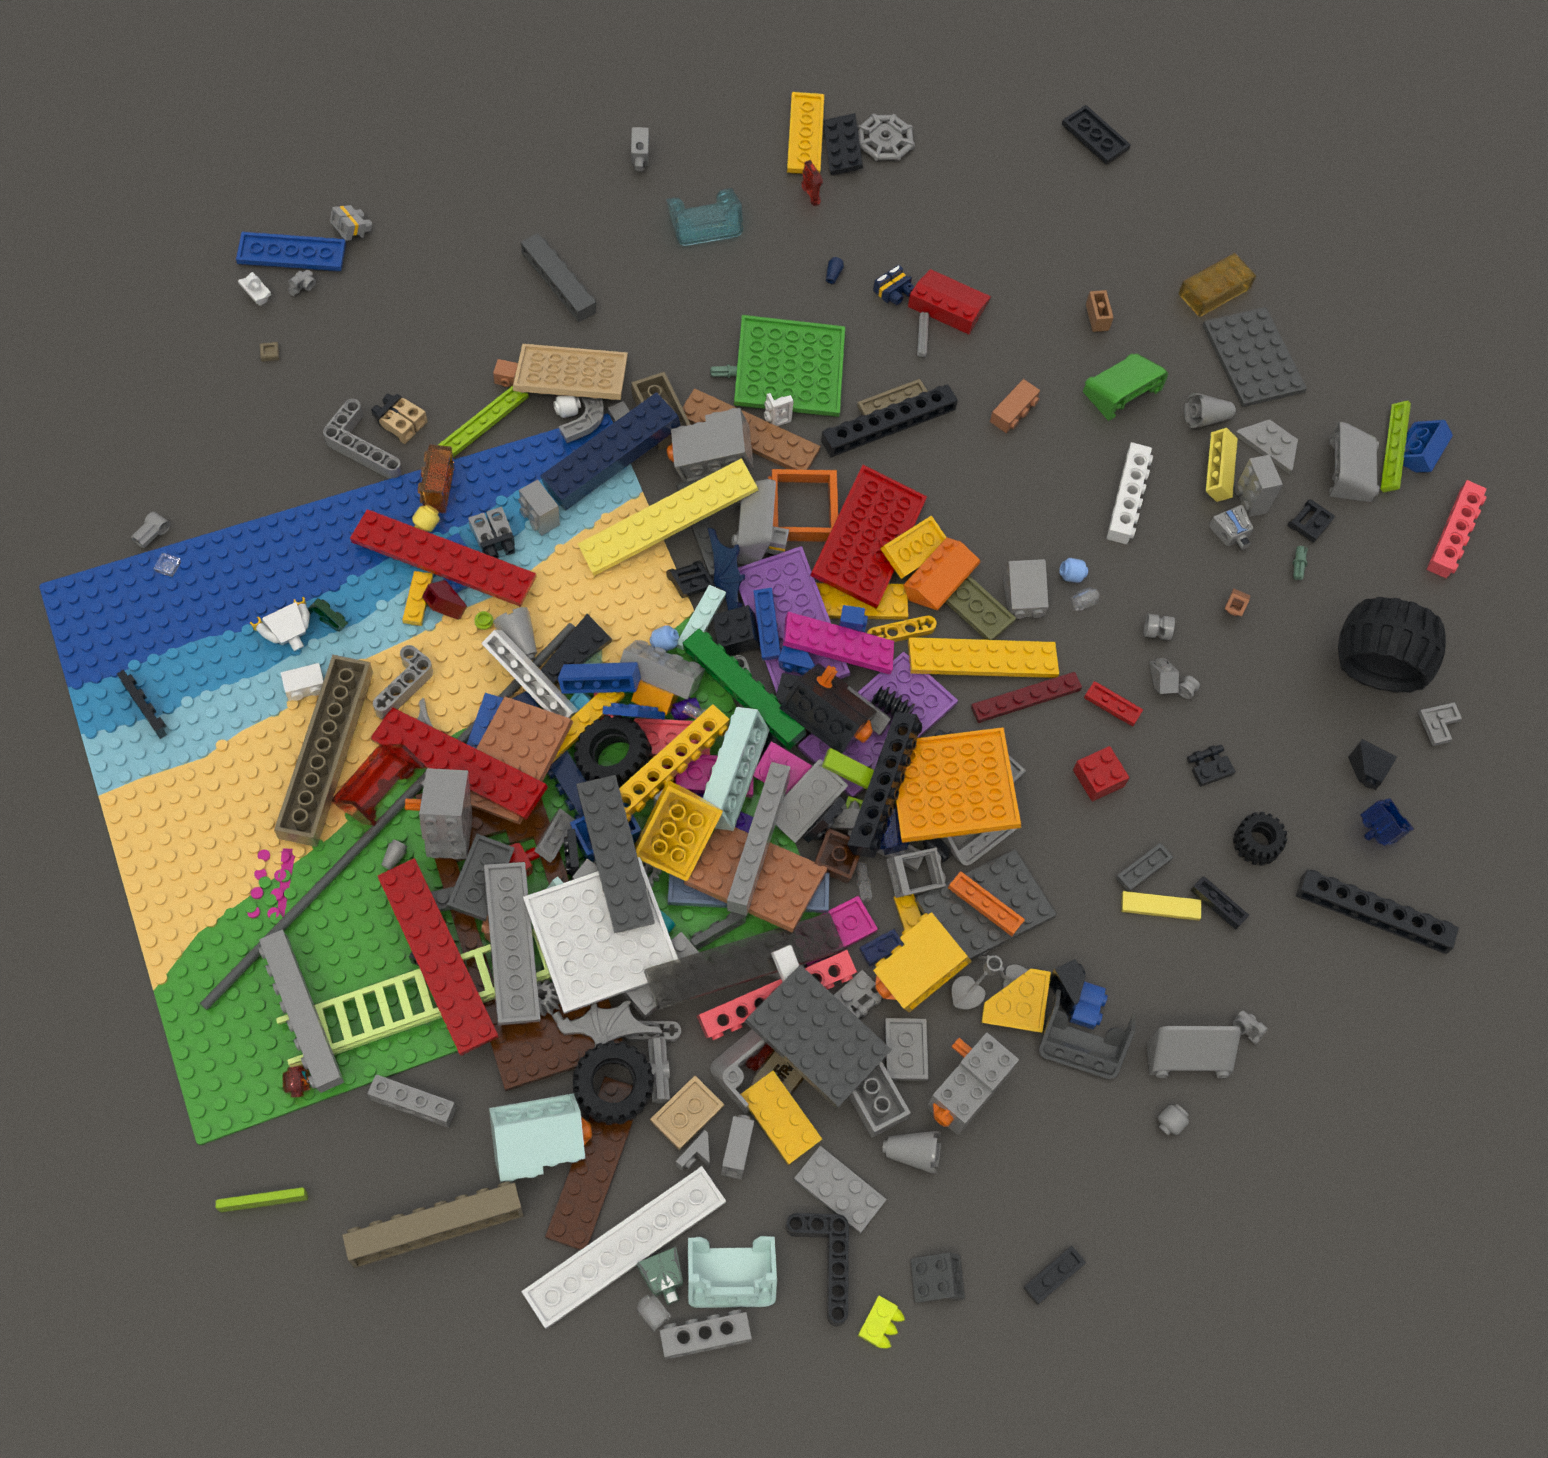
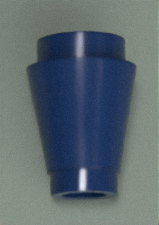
(834, 269)

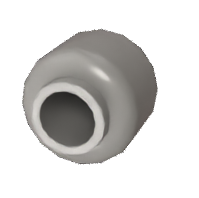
(1173, 1119)

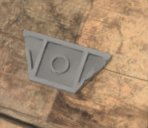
(1271, 440)

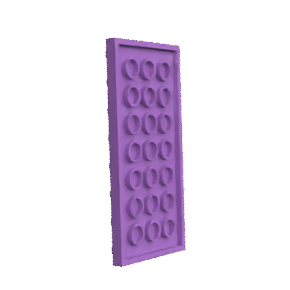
(792, 592)
(930, 701)

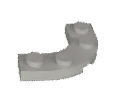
(587, 422)

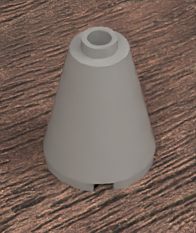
(1207, 410)
(518, 629)
(915, 1150)

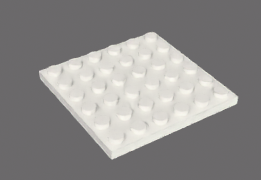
(581, 947)

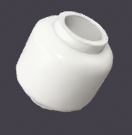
(566, 406)

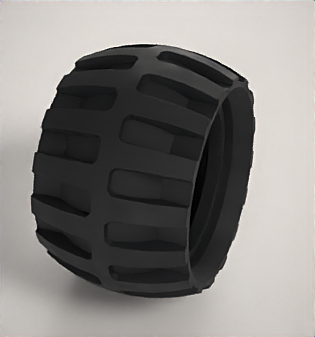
(1392, 644)

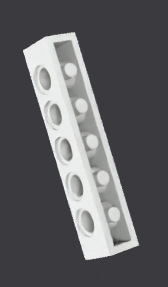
(1117, 530)

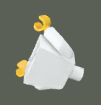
(285, 625)

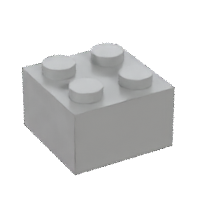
(539, 507)

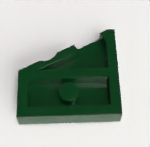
(327, 615)

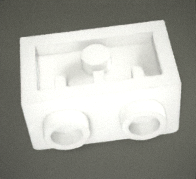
(778, 411)

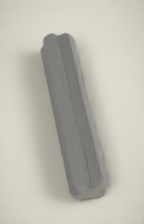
(923, 334)

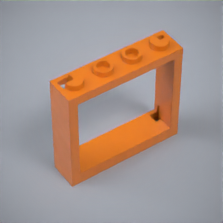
(810, 534)

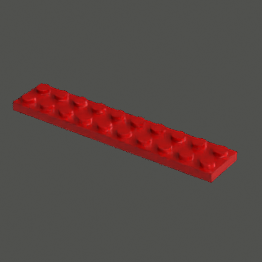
(443, 557)
(487, 775)
(438, 957)

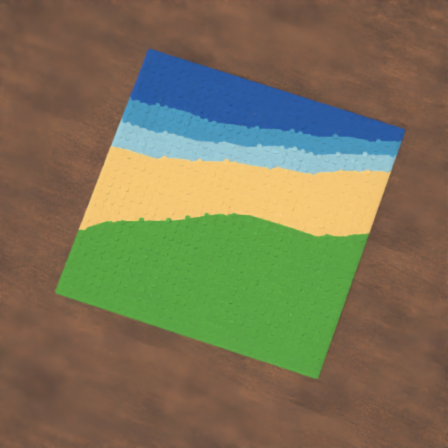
(209, 793)

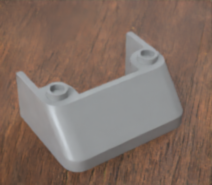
(755, 522)
(727, 1066)

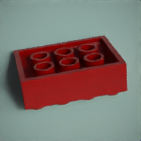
(948, 301)

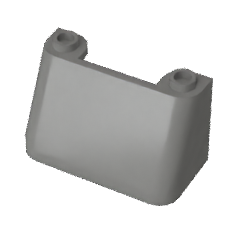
(1354, 463)

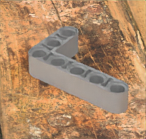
(342, 436)

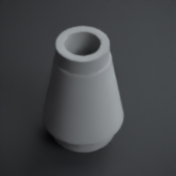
(393, 854)

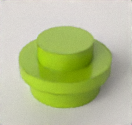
(483, 620)

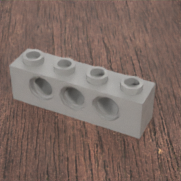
(412, 1101)
(674, 1349)

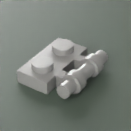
(855, 990)

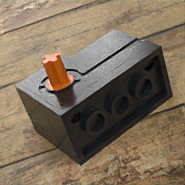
(829, 709)

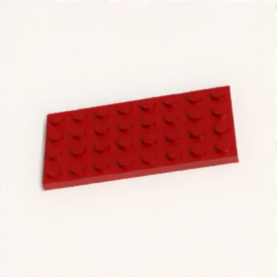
(869, 519)

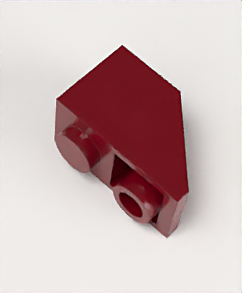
(444, 599)

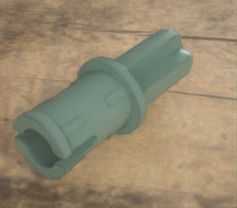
(723, 371)
(1300, 562)

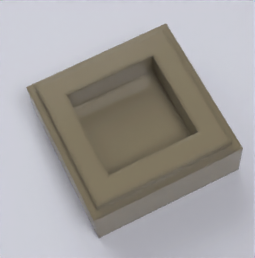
(269, 351)

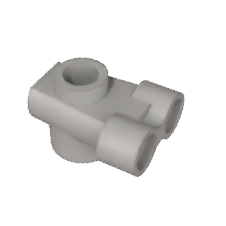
(301, 280)
(1250, 1026)

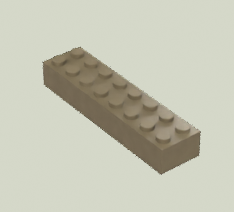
(432, 1225)

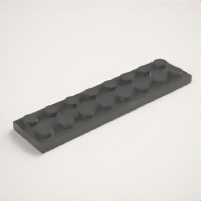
(615, 854)

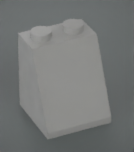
(1026, 588)

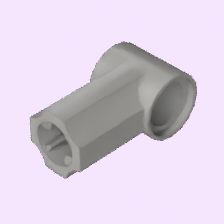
(153, 526)

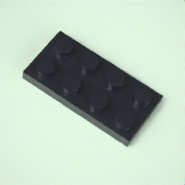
(1096, 134)
(843, 144)

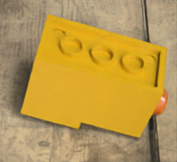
(921, 964)

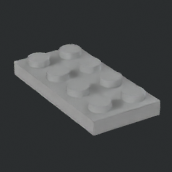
(808, 800)
(840, 1189)

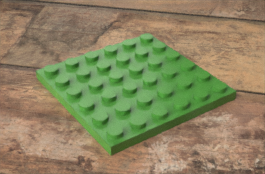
(790, 360)

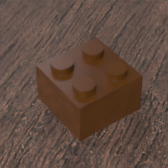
(836, 856)

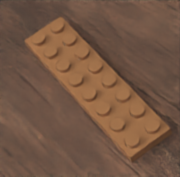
(766, 439)

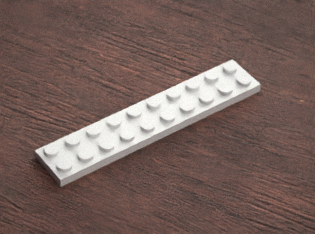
(623, 1247)

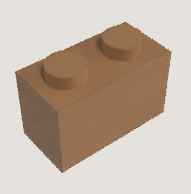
(1099, 311)

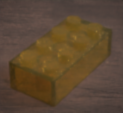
(1217, 284)

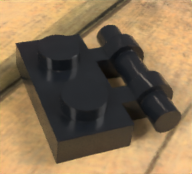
(1211, 771)

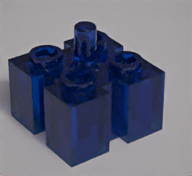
(1386, 822)

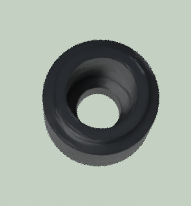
(942, 848)

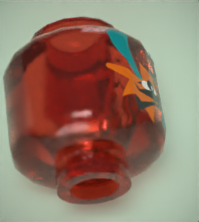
(296, 1081)

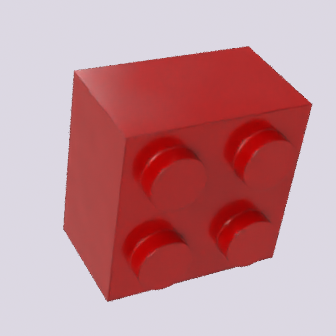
(1101, 773)

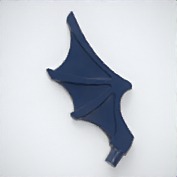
(726, 570)

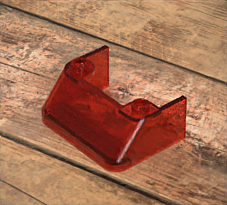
(374, 780)

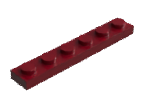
(1026, 697)

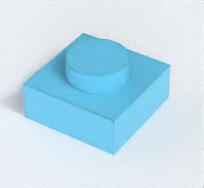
(580, 700)

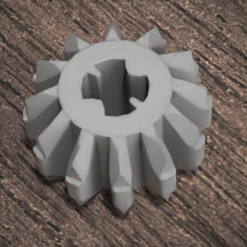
(551, 1001)

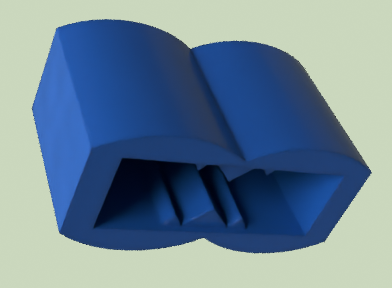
(1088, 1008)

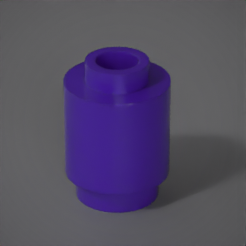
(679, 706)

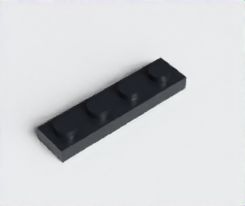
(139, 698)

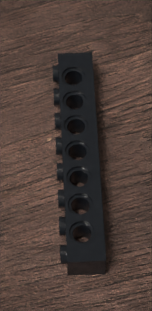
(945, 403)
(885, 785)
(1445, 930)

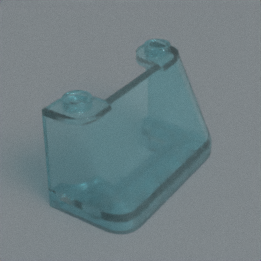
(708, 221)

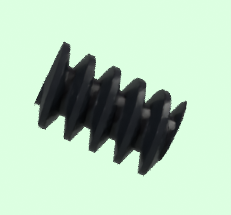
(891, 703)

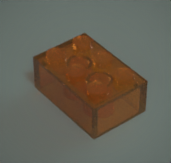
(436, 477)

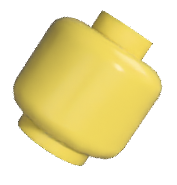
(426, 518)

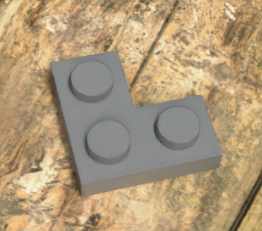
(1435, 722)

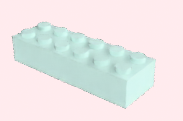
(736, 765)

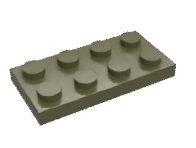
(980, 609)

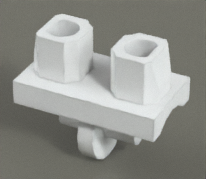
(255, 288)

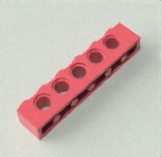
(1456, 529)

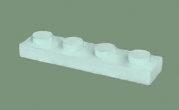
(703, 613)

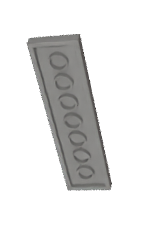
(511, 944)

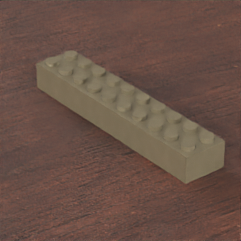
(324, 751)

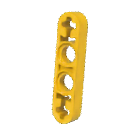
(900, 626)

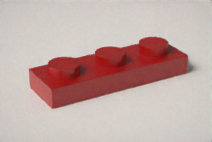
(1113, 703)

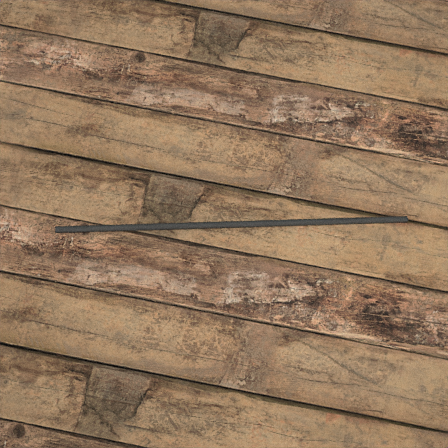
(371, 833)

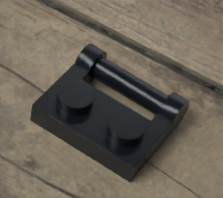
(1316, 524)
(692, 583)

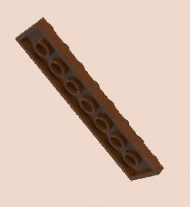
(591, 1177)

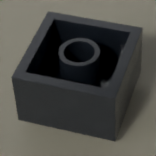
(737, 630)

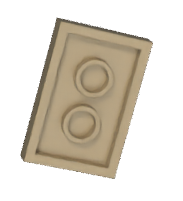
(687, 1113)

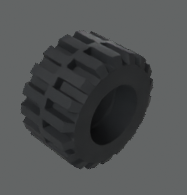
(1270, 829)

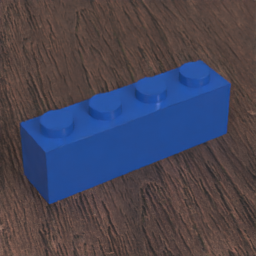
(599, 677)

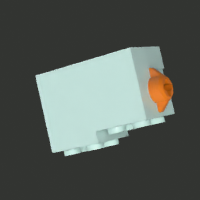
(537, 1135)

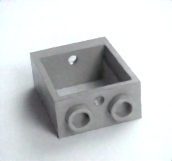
(899, 878)
(737, 1147)

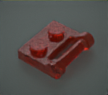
(811, 182)

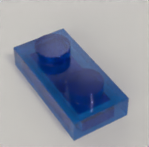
(880, 947)

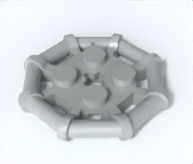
(886, 144)

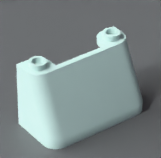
(731, 1274)

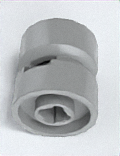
(1157, 626)

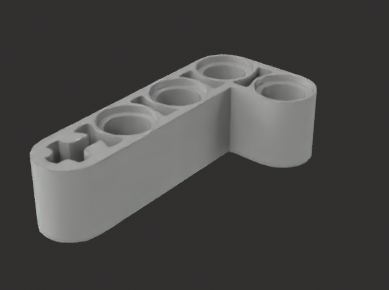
(385, 700)

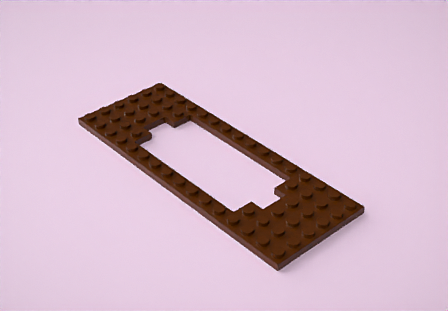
(524, 1049)

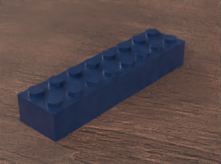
(610, 451)

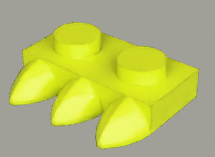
(880, 1323)

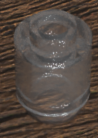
(1085, 598)

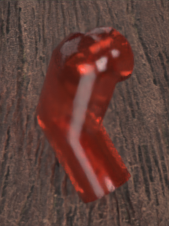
(756, 1062)

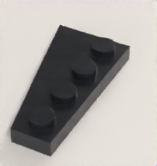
(577, 648)

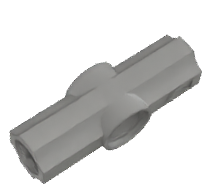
(660, 1069)

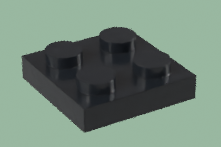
(825, 821)
(571, 852)

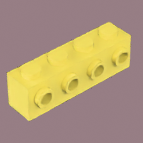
(1221, 464)

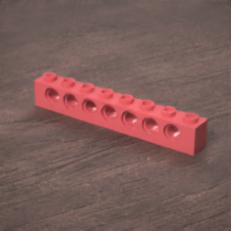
(708, 1019)

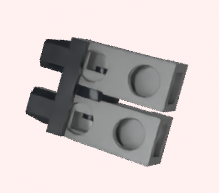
(496, 539)

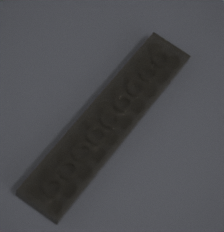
(740, 961)

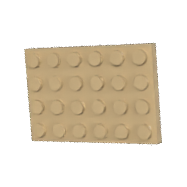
(570, 372)

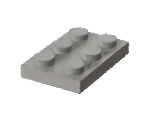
(909, 1049)

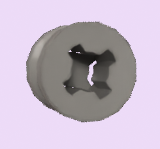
(1188, 687)

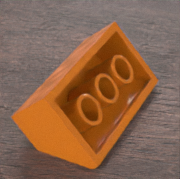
(941, 574)

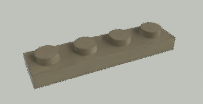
(891, 396)

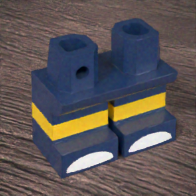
(892, 285)

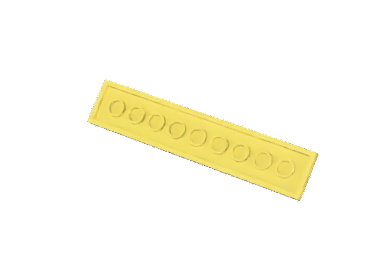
(667, 517)

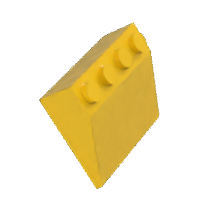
(677, 831)

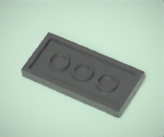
(469, 891)

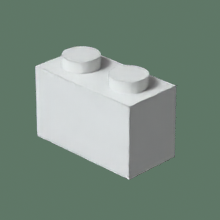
(302, 682)

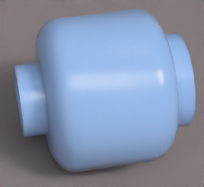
(1073, 570)
(665, 638)

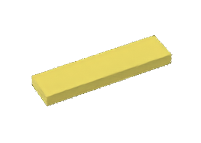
(1161, 905)

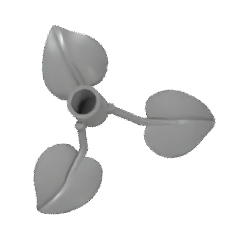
(968, 993)

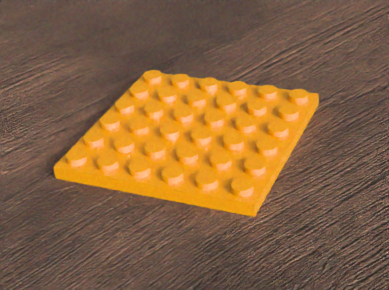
(958, 787)

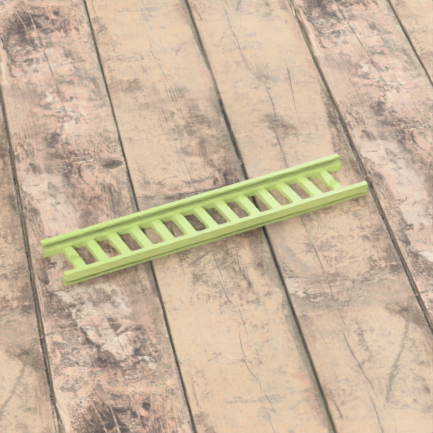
(410, 1020)

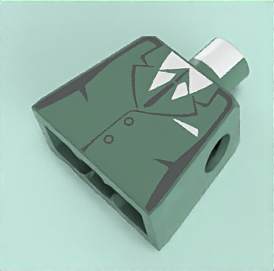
(662, 1274)

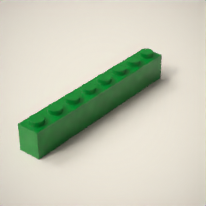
(742, 686)

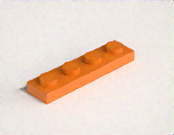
(986, 903)

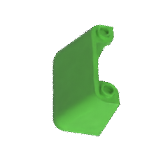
(1124, 383)

